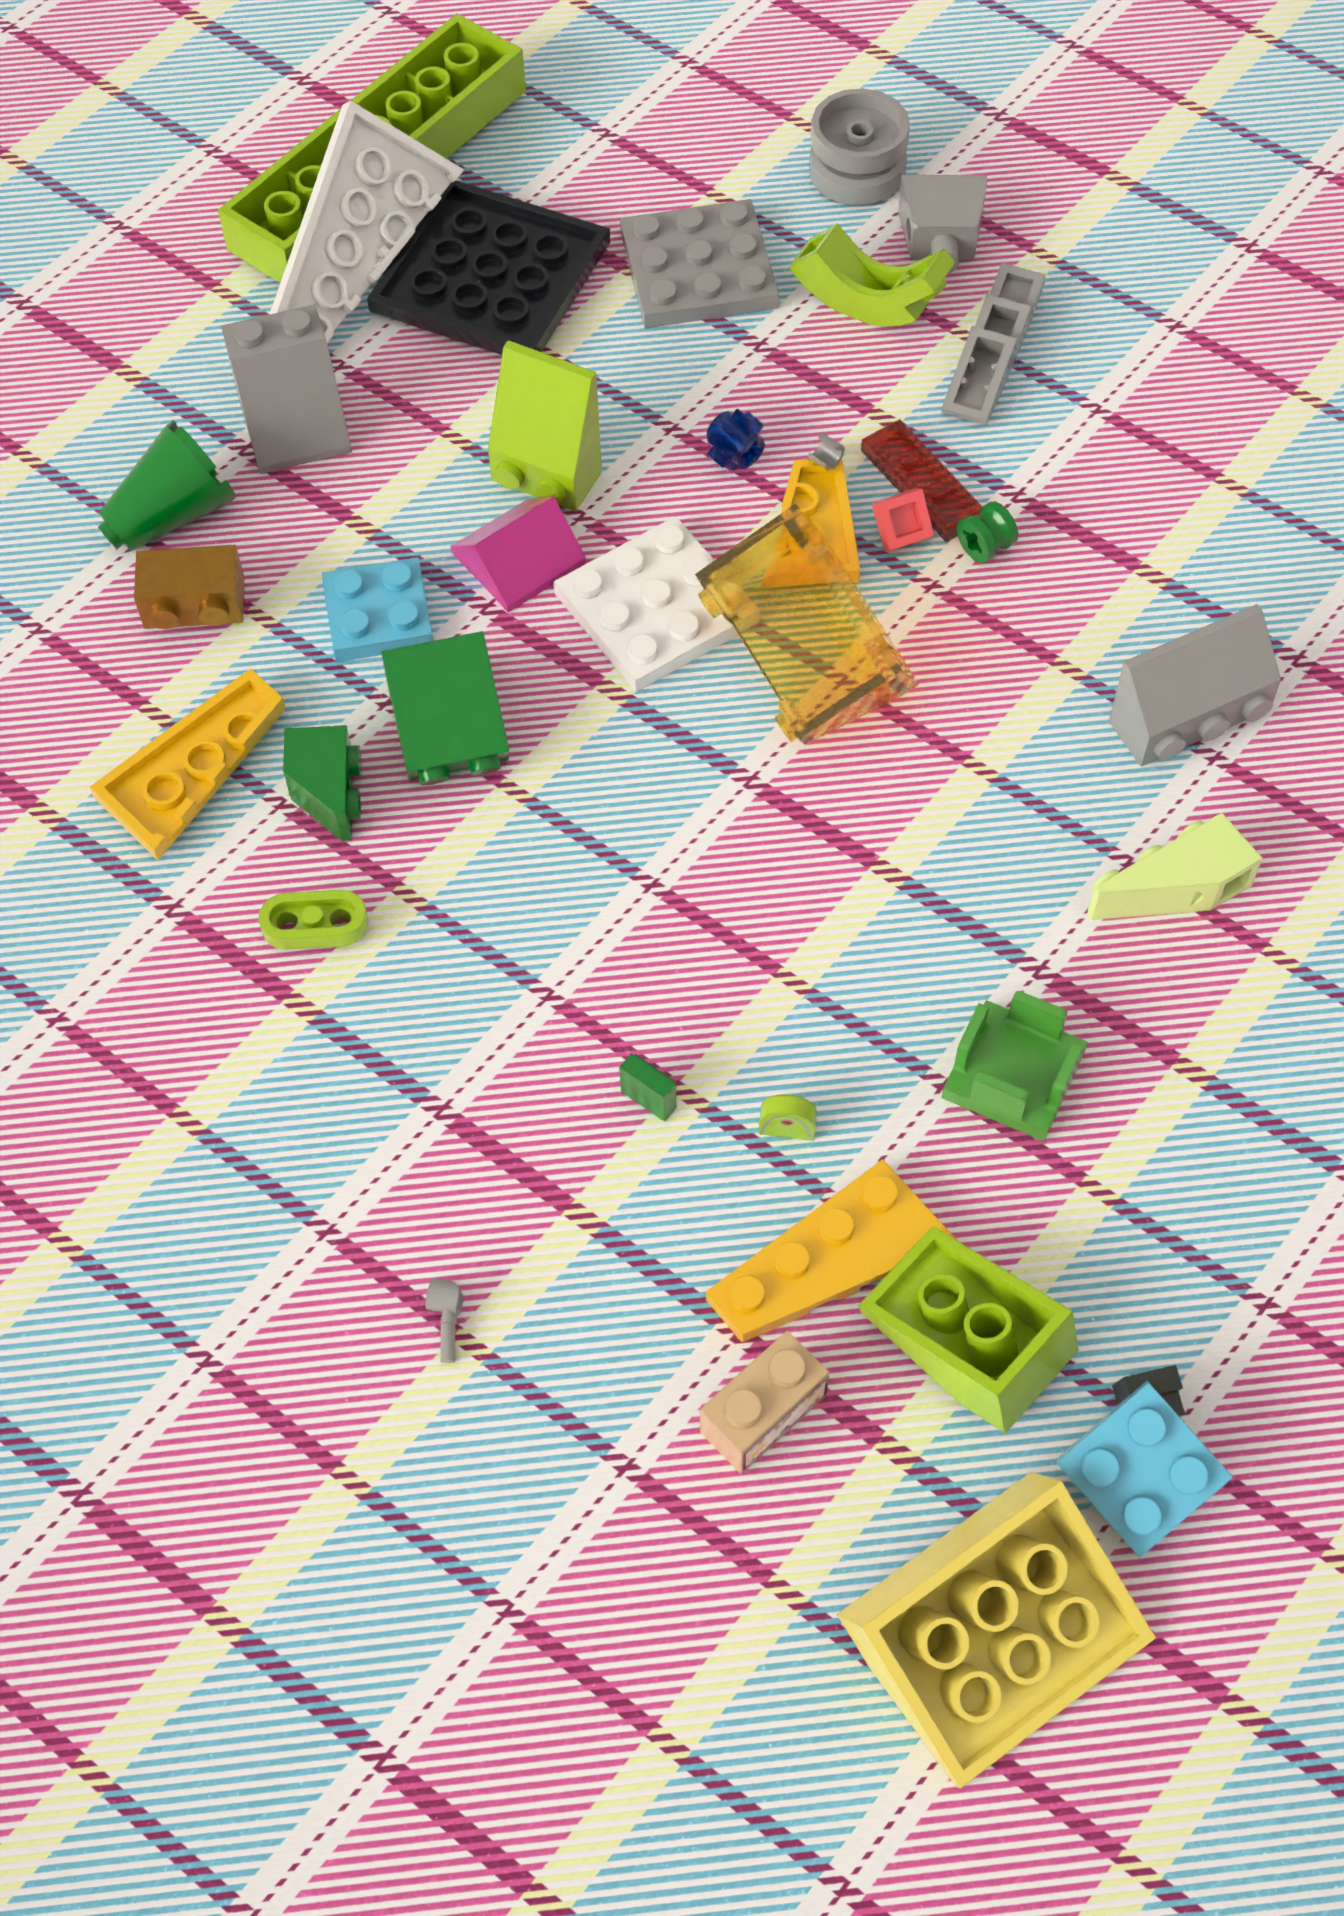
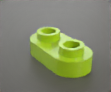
(314, 918)

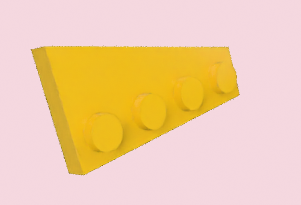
(182, 768)
(825, 1255)

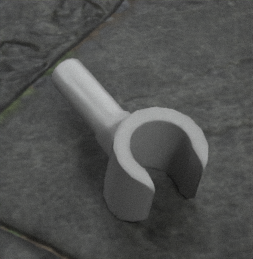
(828, 452)
(447, 1299)

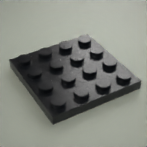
(489, 270)

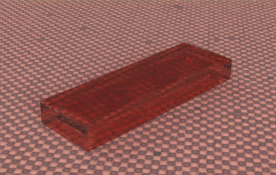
(912, 465)

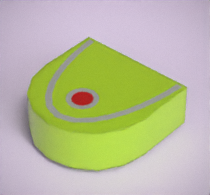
(788, 1117)

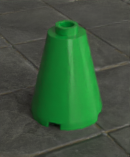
(163, 491)

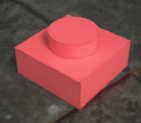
(902, 519)

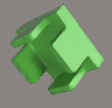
(1015, 1064)

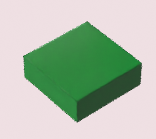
(648, 1086)

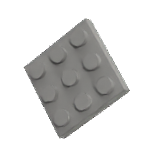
(698, 263)

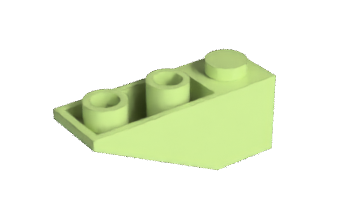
(1187, 875)

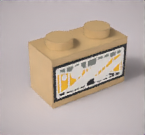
(764, 1402)

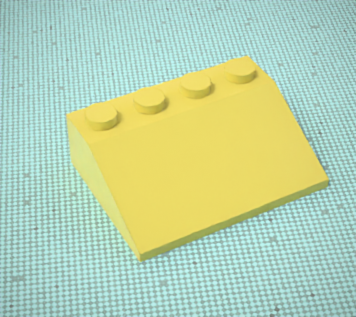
(997, 1626)

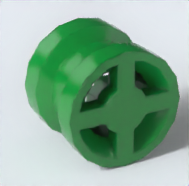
(987, 532)

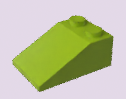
(545, 427)
(973, 1327)

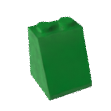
(446, 708)

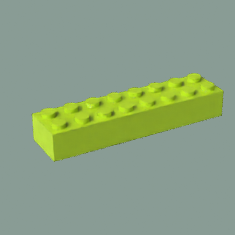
(433, 94)

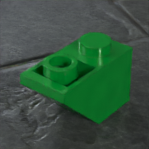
(320, 775)

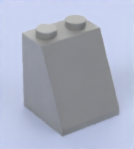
(287, 388)

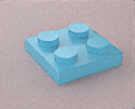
(376, 608)
(1143, 1469)

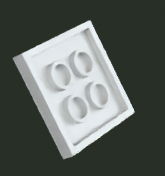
(646, 604)

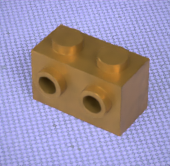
(189, 587)

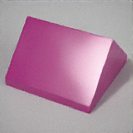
(521, 551)

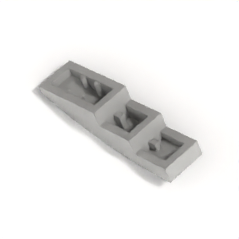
(993, 344)

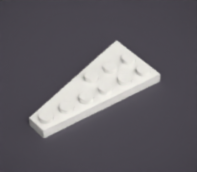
(359, 214)

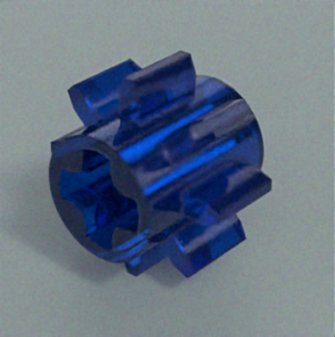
(735, 439)

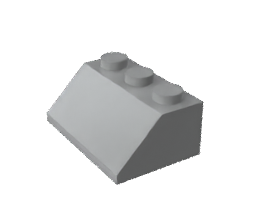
(1196, 687)

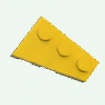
(826, 502)

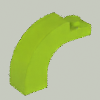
(864, 288)

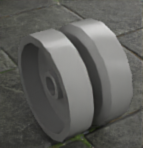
(858, 146)

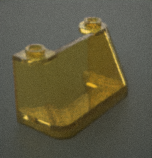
(805, 626)

